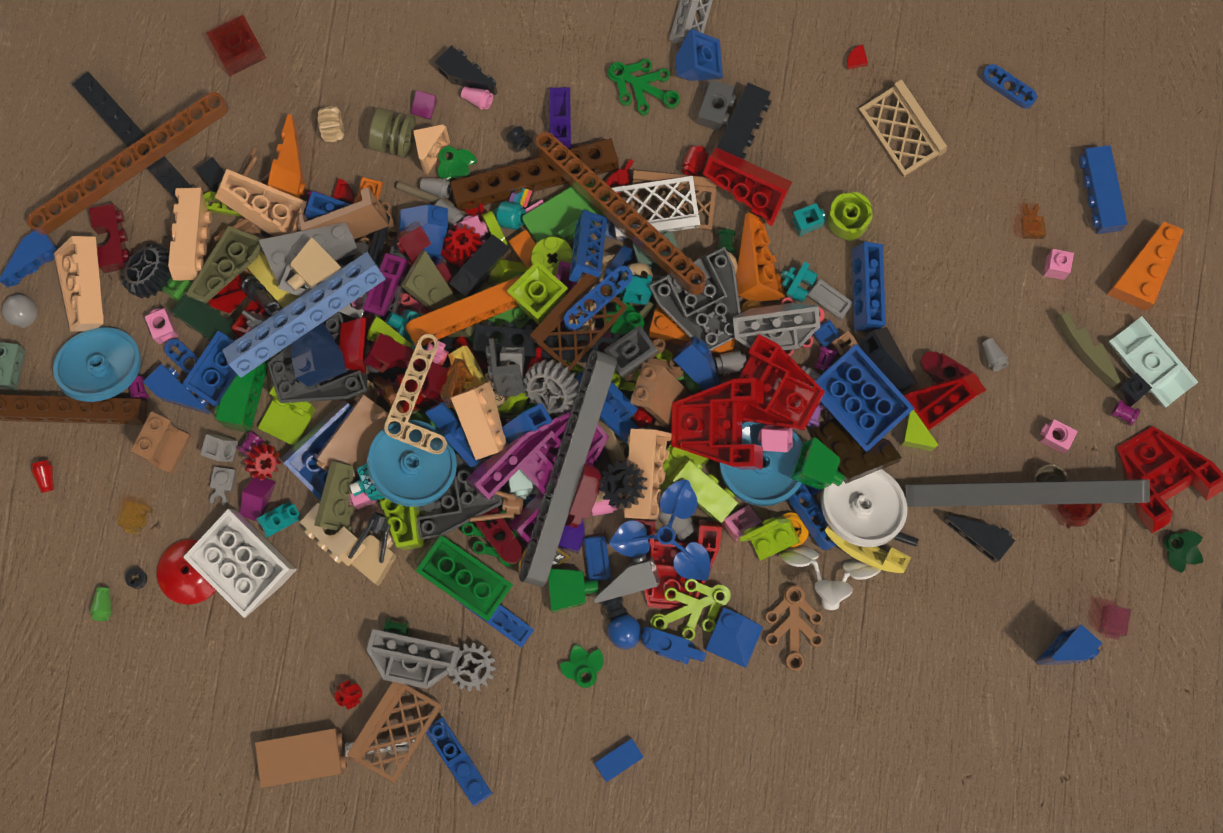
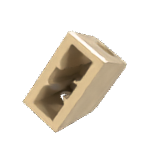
(312, 266)
(368, 560)

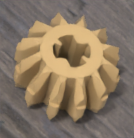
(330, 124)

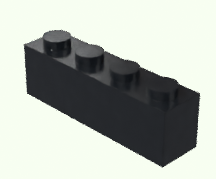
(745, 120)

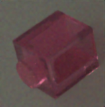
(1114, 621)

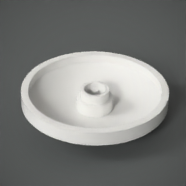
(865, 510)

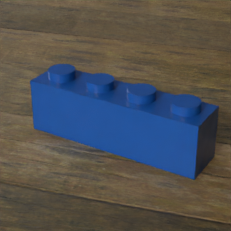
(1103, 189)

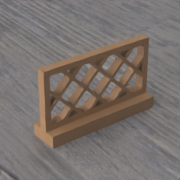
(701, 185)
(375, 726)

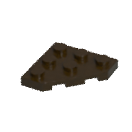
(853, 459)

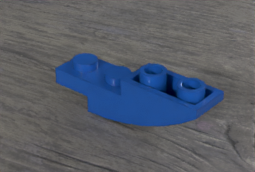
(459, 762)

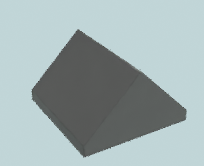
(632, 351)

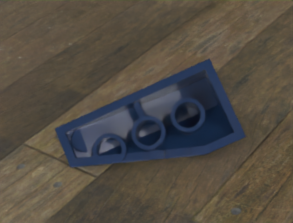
(317, 357)

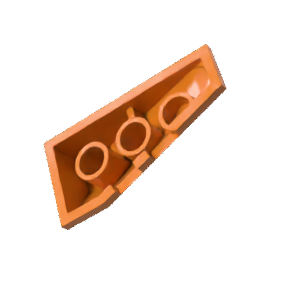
(287, 171)
(756, 269)
(666, 329)

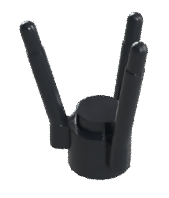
(376, 524)

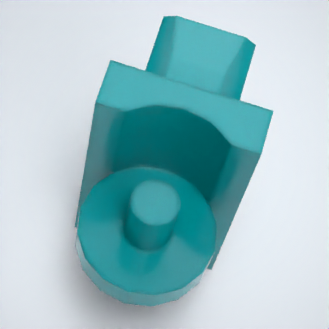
(795, 291)
(278, 519)

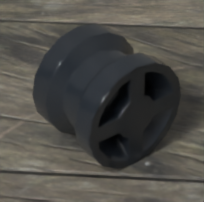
(518, 139)
(614, 607)

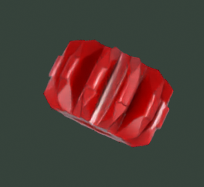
(463, 234)
(263, 469)

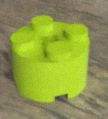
(850, 227)
(551, 246)

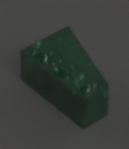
(202, 318)

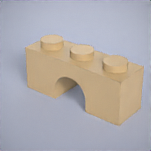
(339, 543)

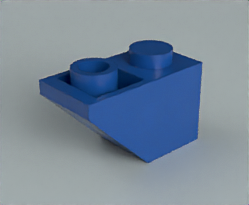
(526, 422)

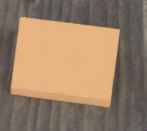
(429, 143)

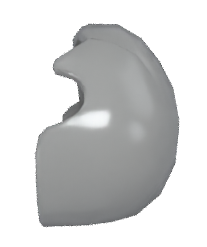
(19, 310)

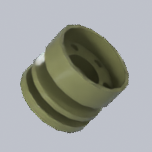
(392, 132)

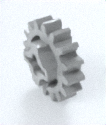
(468, 656)

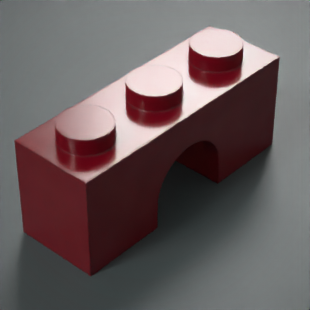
(415, 240)
(114, 253)

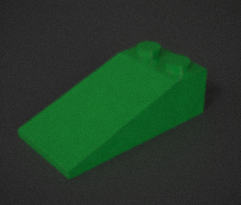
(242, 399)
(464, 578)

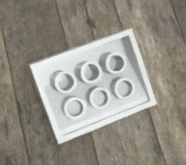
(239, 562)

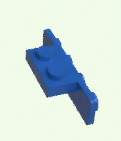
(616, 411)
(452, 431)

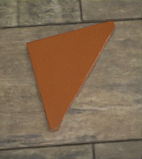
(389, 394)

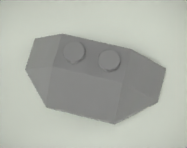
(785, 324)
(410, 659)

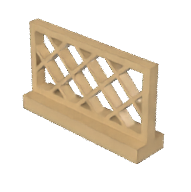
(920, 123)

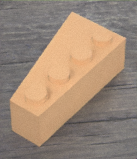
(261, 204)
(189, 234)
(80, 282)
(648, 451)

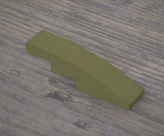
(1093, 356)

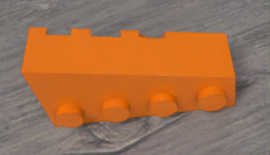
(1147, 271)

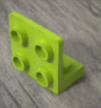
(286, 420)
(772, 537)

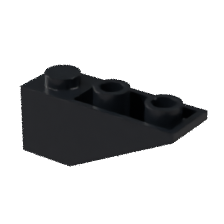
(460, 71)
(887, 357)

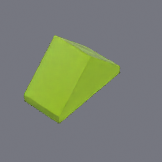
(506, 270)
(916, 434)

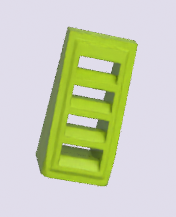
(380, 326)
(514, 404)

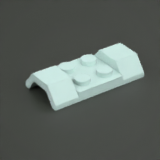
(1154, 361)

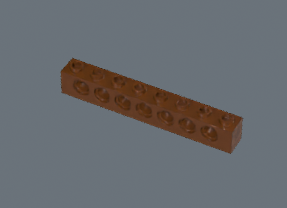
(522, 169)
(69, 410)

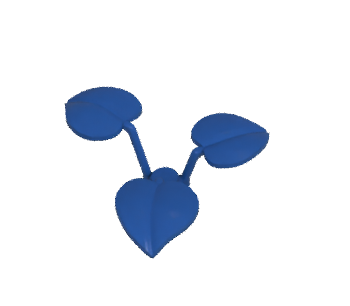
(679, 501)

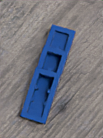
(509, 625)

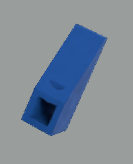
(29, 256)
(168, 388)

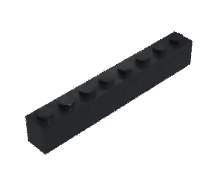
(127, 130)

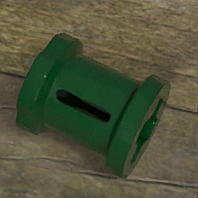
(726, 239)
(396, 627)

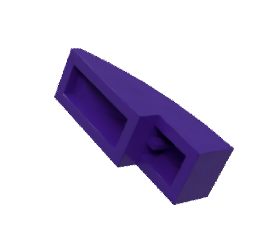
(561, 115)

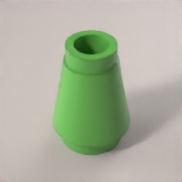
(101, 605)

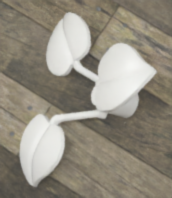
(831, 591)

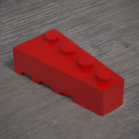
(748, 183)

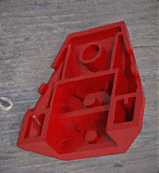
(788, 390)

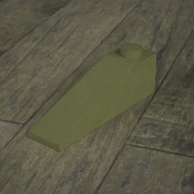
(228, 259)

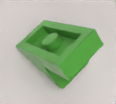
(176, 288)

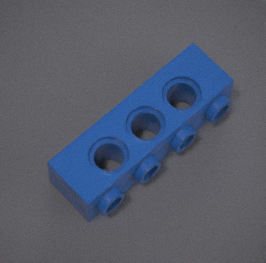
(868, 287)

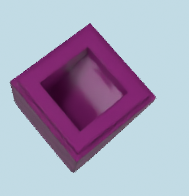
(424, 105)

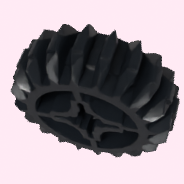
(147, 271)

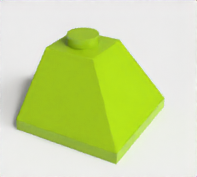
(538, 292)

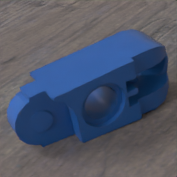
(671, 646)

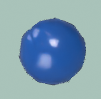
(624, 631)

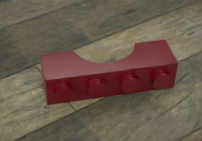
(388, 353)

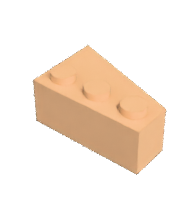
(480, 420)

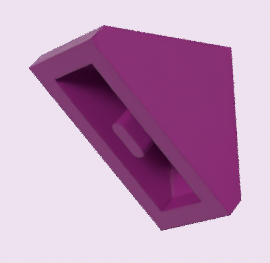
(256, 498)

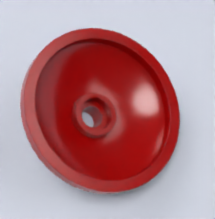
(180, 587)

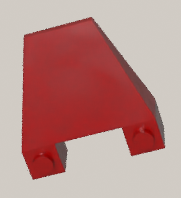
(712, 423)
(1170, 470)
(708, 536)

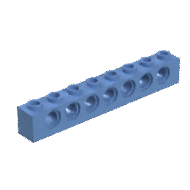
(303, 314)

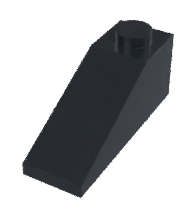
(479, 266)
(984, 537)

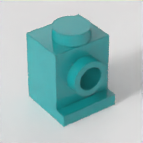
(810, 212)
(637, 291)

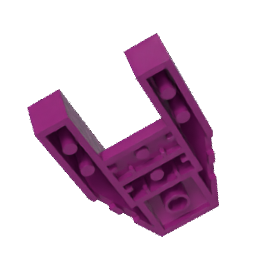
(535, 457)

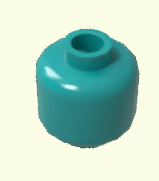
(509, 215)

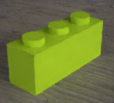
(710, 496)

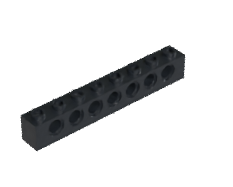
(509, 331)

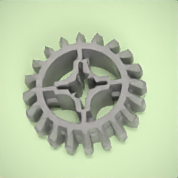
(557, 383)

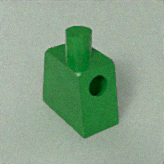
(817, 465)
(569, 589)

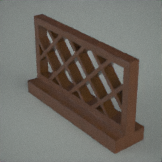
(557, 316)

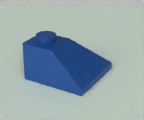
(699, 57)
(433, 221)
(734, 637)

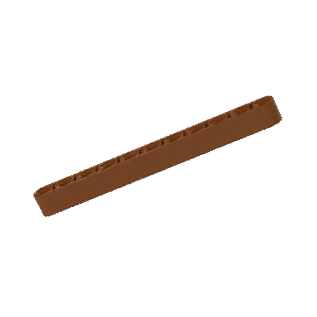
(117, 164)
(625, 220)

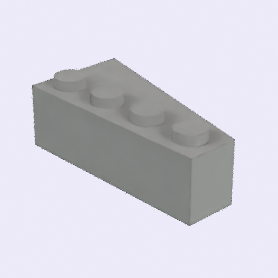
(282, 249)

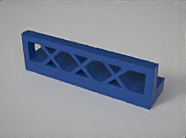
(583, 241)

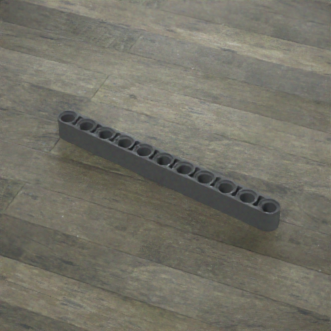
(567, 468)
(1028, 493)

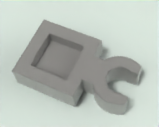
(222, 481)

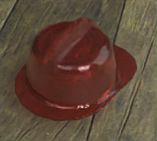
(1077, 514)

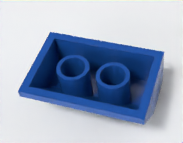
(212, 372)
(1070, 647)

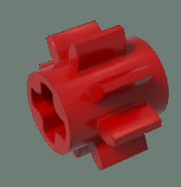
(348, 694)

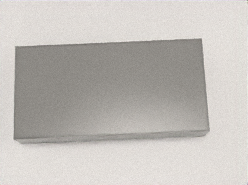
(830, 299)

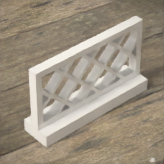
(669, 224)

